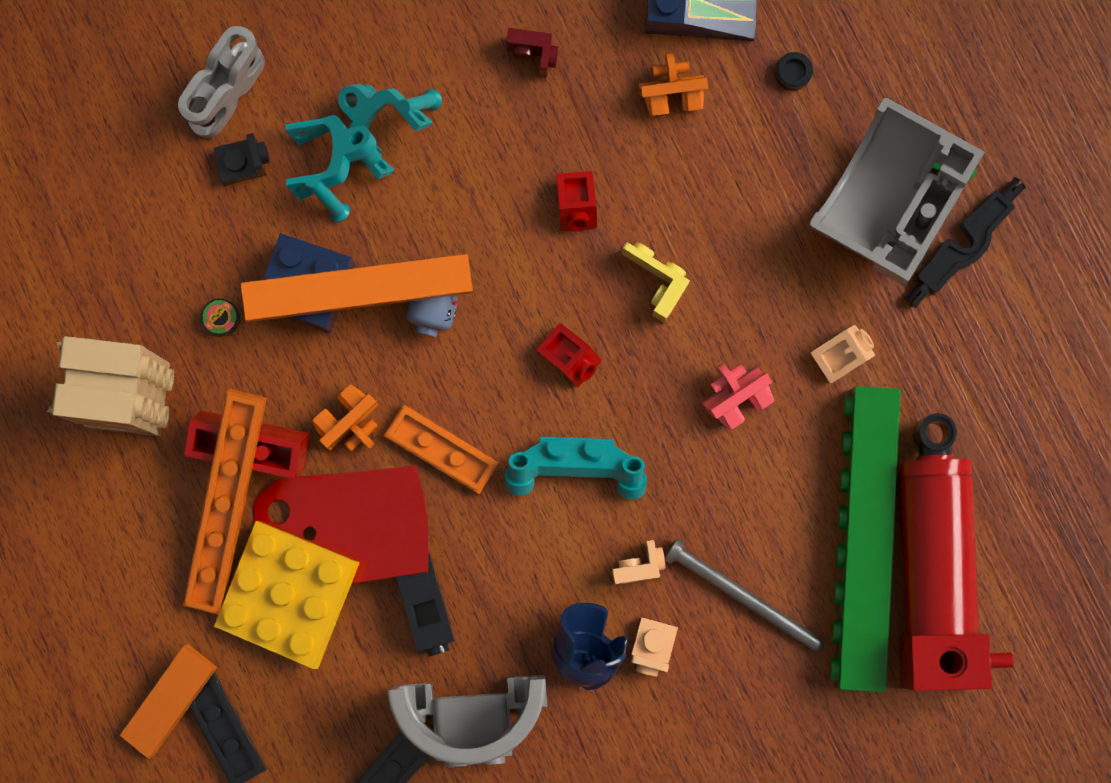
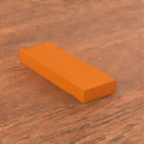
(441, 449)
(168, 701)

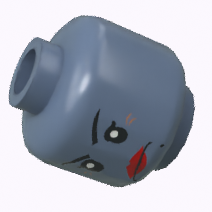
(432, 314)

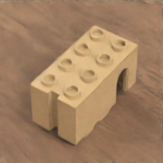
(112, 386)

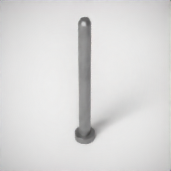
(728, 586)

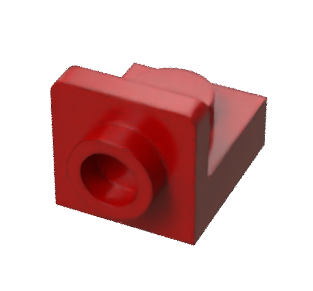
(577, 201)
(569, 355)

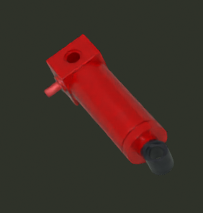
(941, 570)

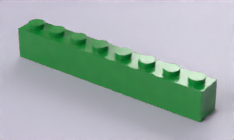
(866, 539)

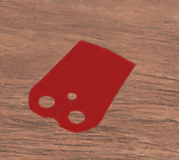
(361, 515)

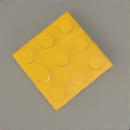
(286, 595)

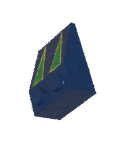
(702, 18)

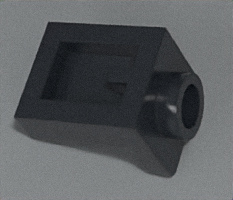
(242, 160)

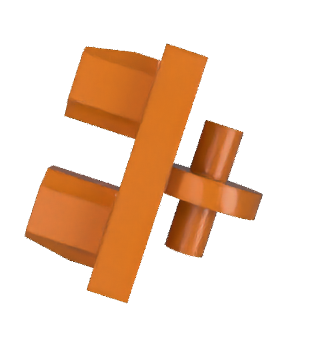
(689, 87)
(334, 431)

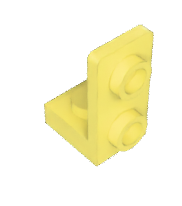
(666, 297)

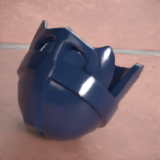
(583, 651)

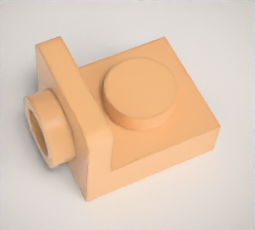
(844, 353)
(633, 570)
(653, 646)

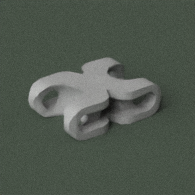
(221, 82)

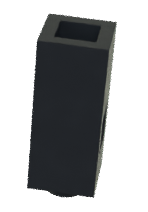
(427, 610)

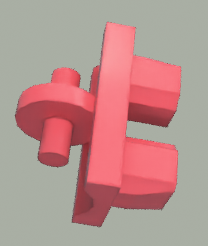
(733, 389)

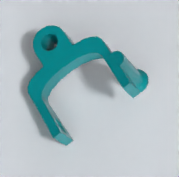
(363, 104)
(348, 146)

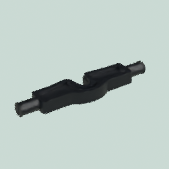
(979, 230)

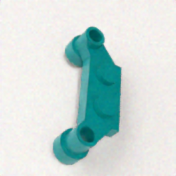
(576, 459)

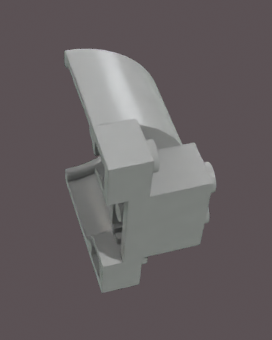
(886, 197)
(468, 726)

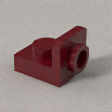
(527, 44)

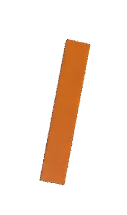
(356, 288)
(224, 501)

